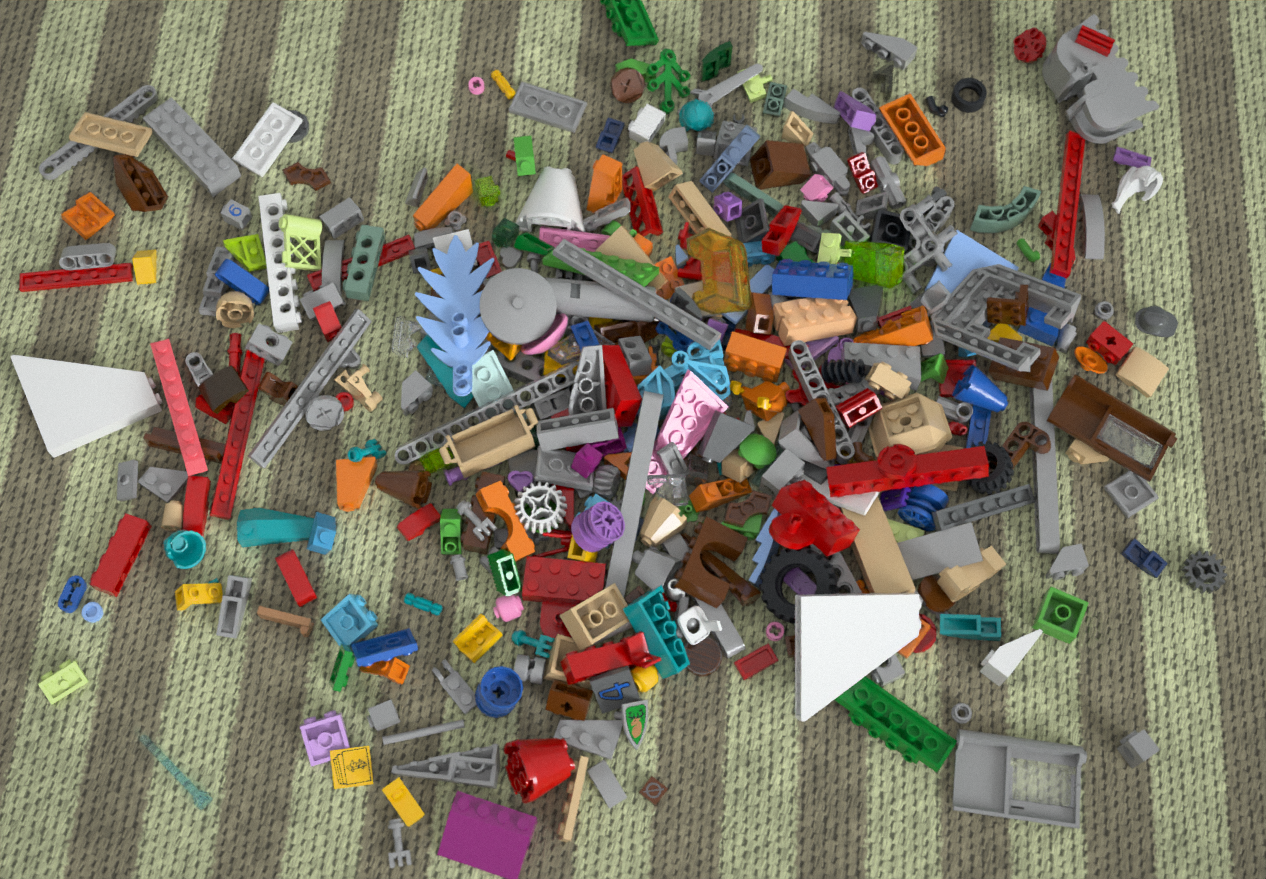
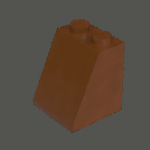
(779, 165)

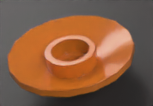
(1090, 360)

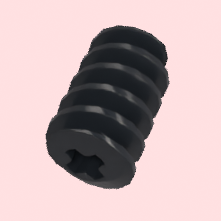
(843, 371)

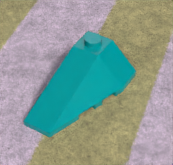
(442, 371)
(268, 527)

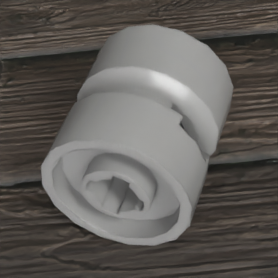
(530, 668)

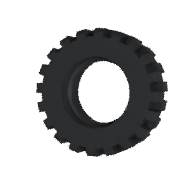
(779, 568)

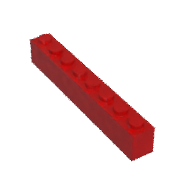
(930, 469)

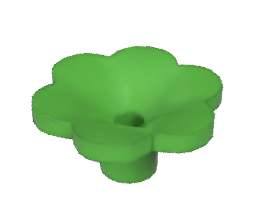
(690, 514)

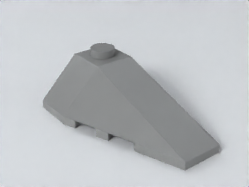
(589, 382)

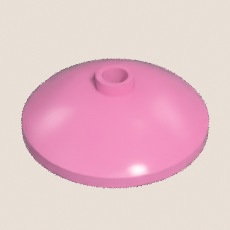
(550, 339)

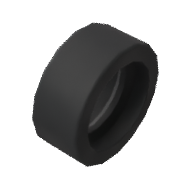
(967, 106)

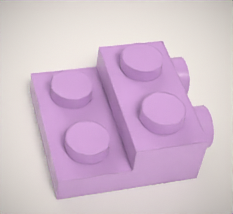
(323, 736)

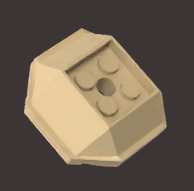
(910, 422)

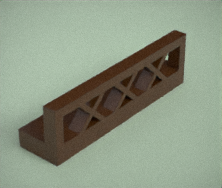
(168, 441)

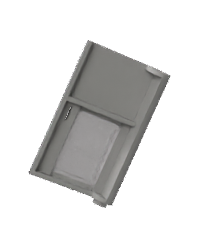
(1024, 773)

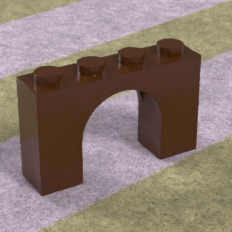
(692, 576)

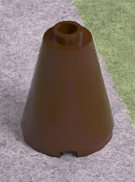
(407, 486)

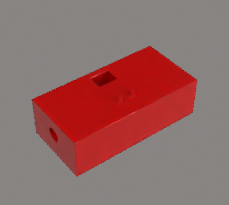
(620, 386)

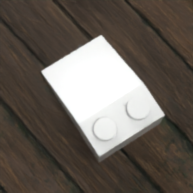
(1002, 662)

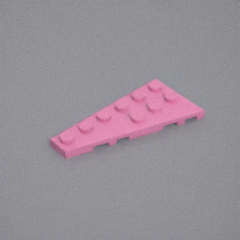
(685, 421)

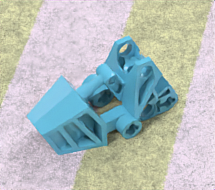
(705, 364)

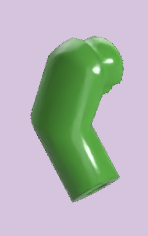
(1027, 251)

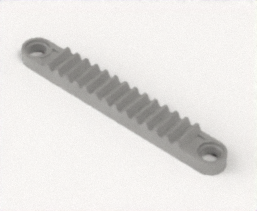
(74, 151)

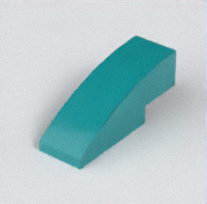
(970, 627)

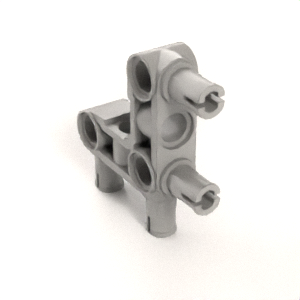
(923, 234)

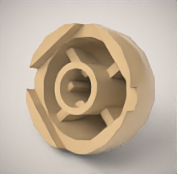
(232, 308)

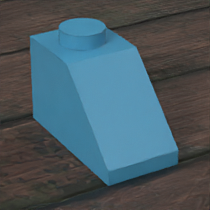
(322, 534)

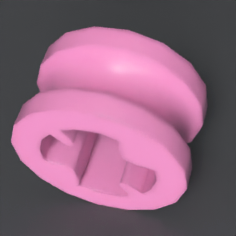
(476, 80)
(778, 626)

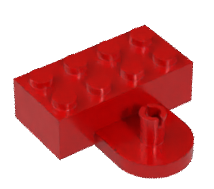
(810, 520)
(560, 587)

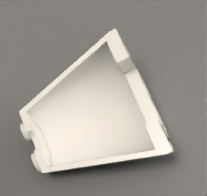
(553, 202)

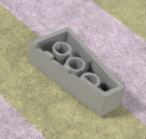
(901, 358)

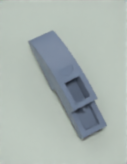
(729, 158)

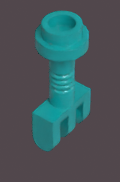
(356, 454)
(519, 638)

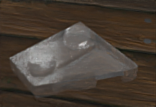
(670, 487)

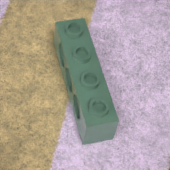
(362, 288)

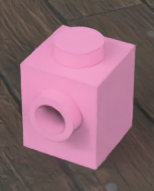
(816, 189)

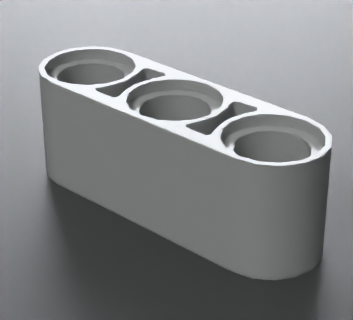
(80, 260)

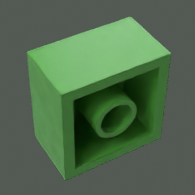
(1060, 615)

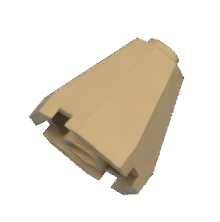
(661, 522)

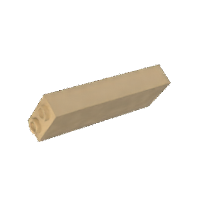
(878, 552)

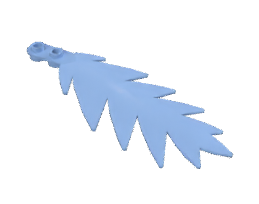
(458, 309)

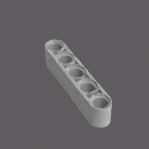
(891, 144)

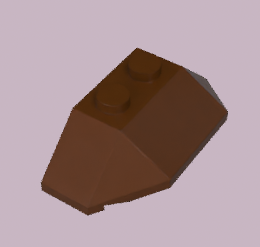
(138, 184)

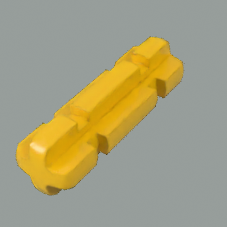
(503, 84)

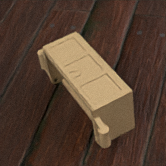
(491, 441)

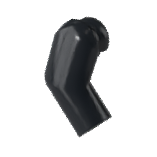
(934, 109)

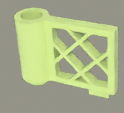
(301, 228)

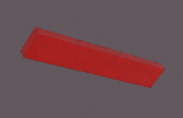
(390, 252)
(75, 278)

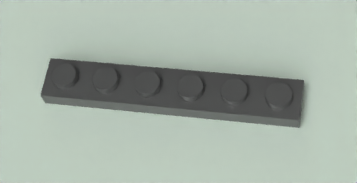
(983, 507)

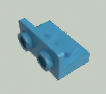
(755, 254)

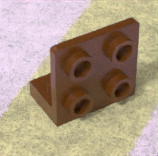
(1009, 310)

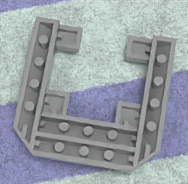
(966, 311)

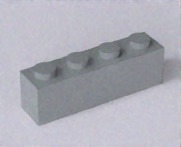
(577, 429)

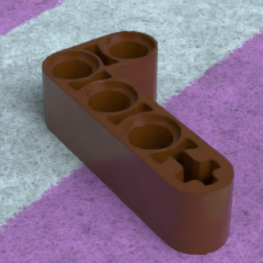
(1024, 442)

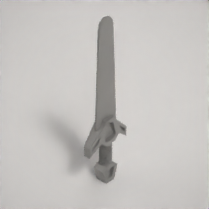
(725, 87)

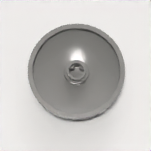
(518, 306)

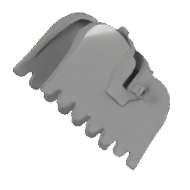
(1104, 89)

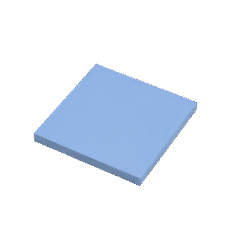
(965, 256)

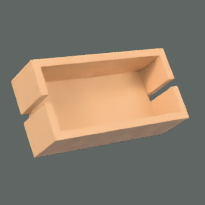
(812, 319)

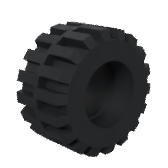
(999, 476)

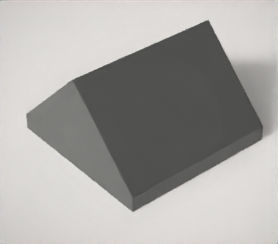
(753, 222)

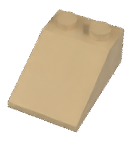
(596, 617)

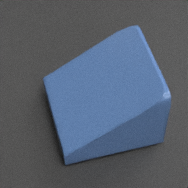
(680, 257)

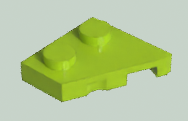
(247, 251)

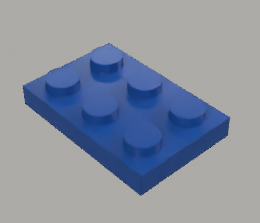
(384, 647)

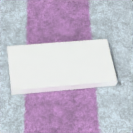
(267, 139)
(857, 502)

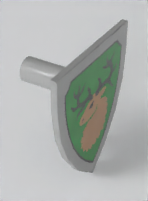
(634, 721)

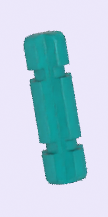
(423, 604)

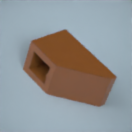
(760, 315)

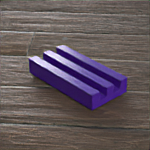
(894, 502)

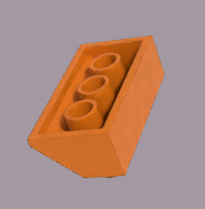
(913, 131)

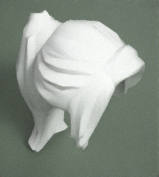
(1137, 180)

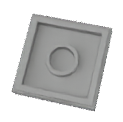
(1130, 493)

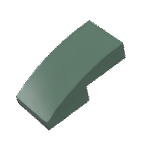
(775, 99)

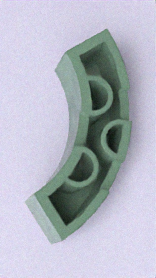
(999, 219)

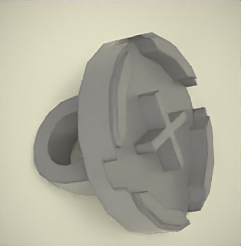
(324, 412)

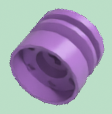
(598, 526)

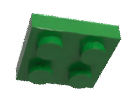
(343, 661)

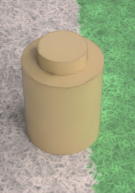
(173, 516)

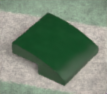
(716, 60)

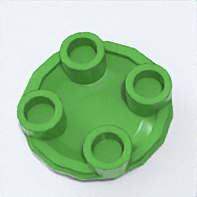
(757, 450)

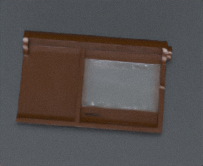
(1112, 427)

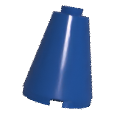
(979, 391)

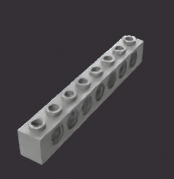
(515, 369)
(893, 669)

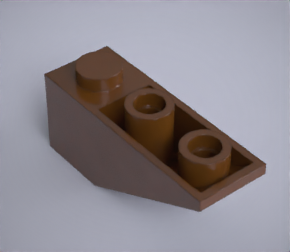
(821, 426)

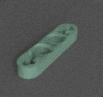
(752, 193)

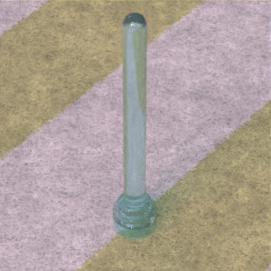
(200, 798)

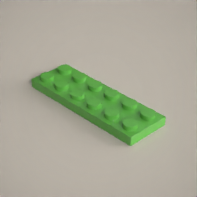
(639, 272)

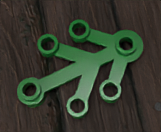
(668, 78)

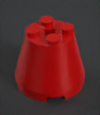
(537, 766)

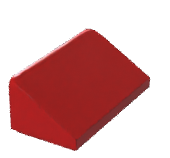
(223, 416)

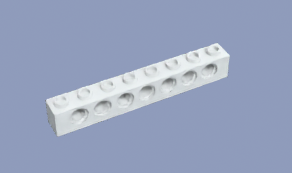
(282, 321)

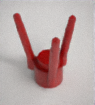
(565, 540)

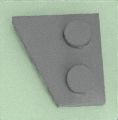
(164, 482)

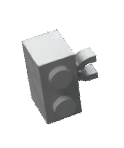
(849, 228)

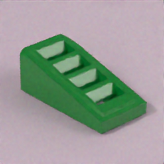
(532, 244)

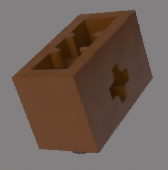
(569, 700)

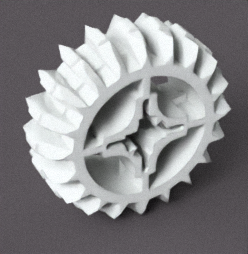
(529, 498)

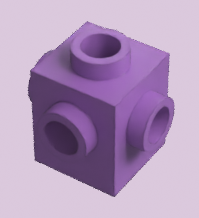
(727, 206)

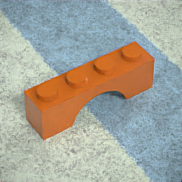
(496, 500)

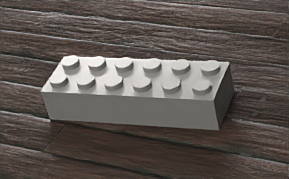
(192, 147)

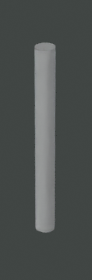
(423, 732)

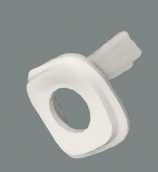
(704, 625)

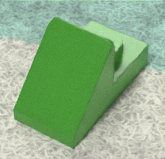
(934, 368)

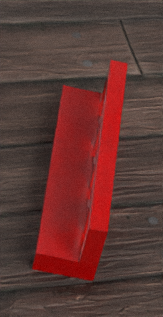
(645, 200)

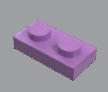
(1127, 157)

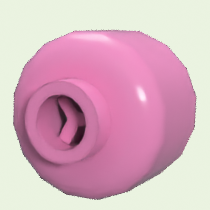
(508, 607)

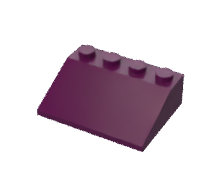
(487, 836)

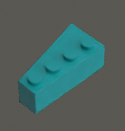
(651, 616)

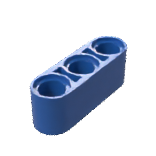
(242, 281)

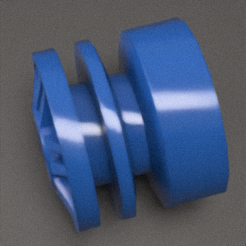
(921, 504)
(506, 685)

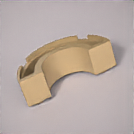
(963, 580)

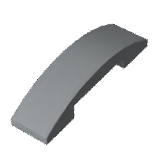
(1093, 226)
(332, 262)

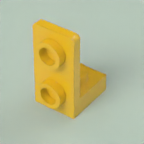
(198, 594)
(403, 802)

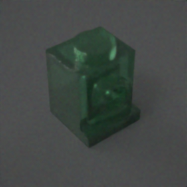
(503, 237)

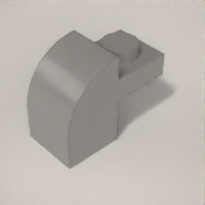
(674, 141)

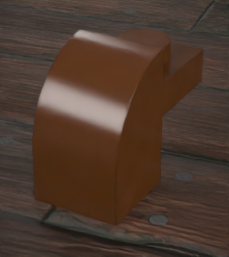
(276, 388)

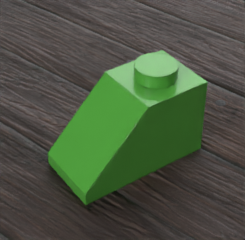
(524, 155)

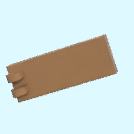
(286, 618)

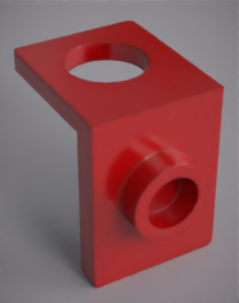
(683, 235)
(639, 651)

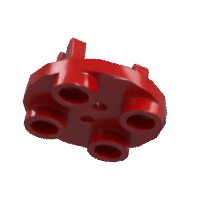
(1024, 47)

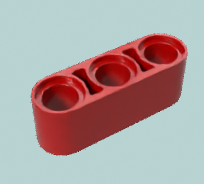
(296, 578)

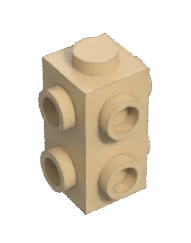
(892, 383)

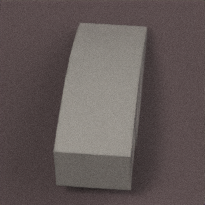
(811, 107)
(233, 605)

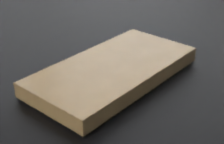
(110, 134)
(625, 247)

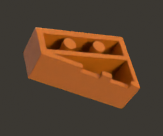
(605, 183)

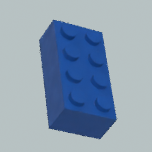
(812, 279)

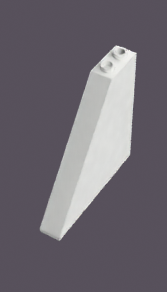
(82, 400)
(845, 639)

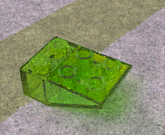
(876, 262)

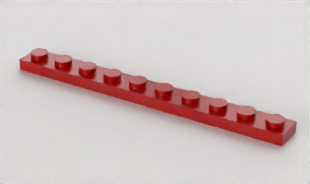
(1067, 205)
(237, 438)

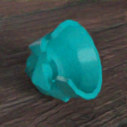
(696, 115)
(185, 548)

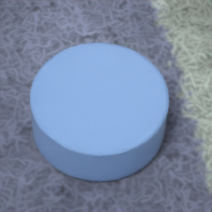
(92, 612)

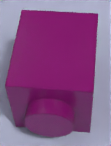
(586, 460)

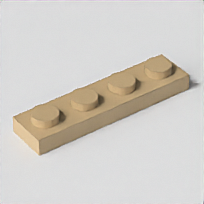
(570, 806)

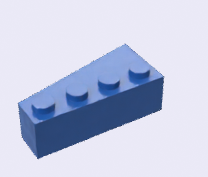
(1035, 323)

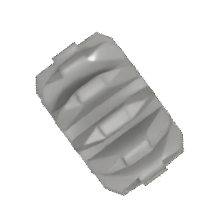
(607, 481)

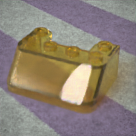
(723, 272)

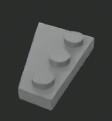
(591, 736)

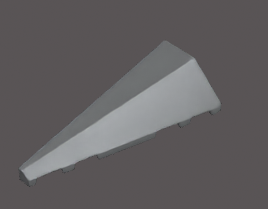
(472, 767)

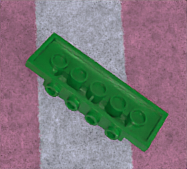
(631, 22)
(896, 724)

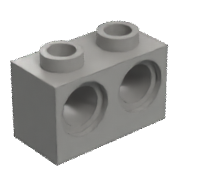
(636, 355)
(551, 404)

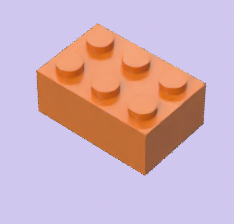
(754, 357)

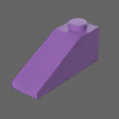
(854, 112)

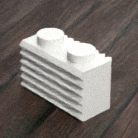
(647, 124)

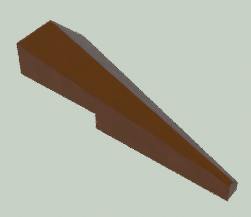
(626, 328)
(739, 587)

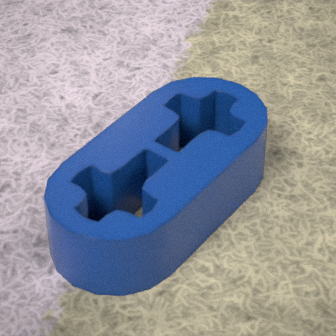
(76, 593)

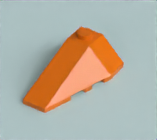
(909, 330)

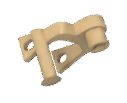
(359, 390)

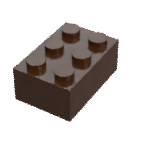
(1040, 371)

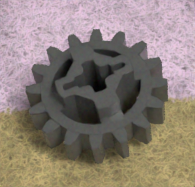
(1213, 572)

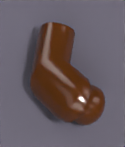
(859, 455)

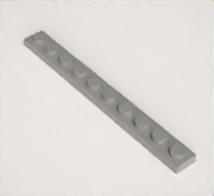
(637, 294)
(309, 388)

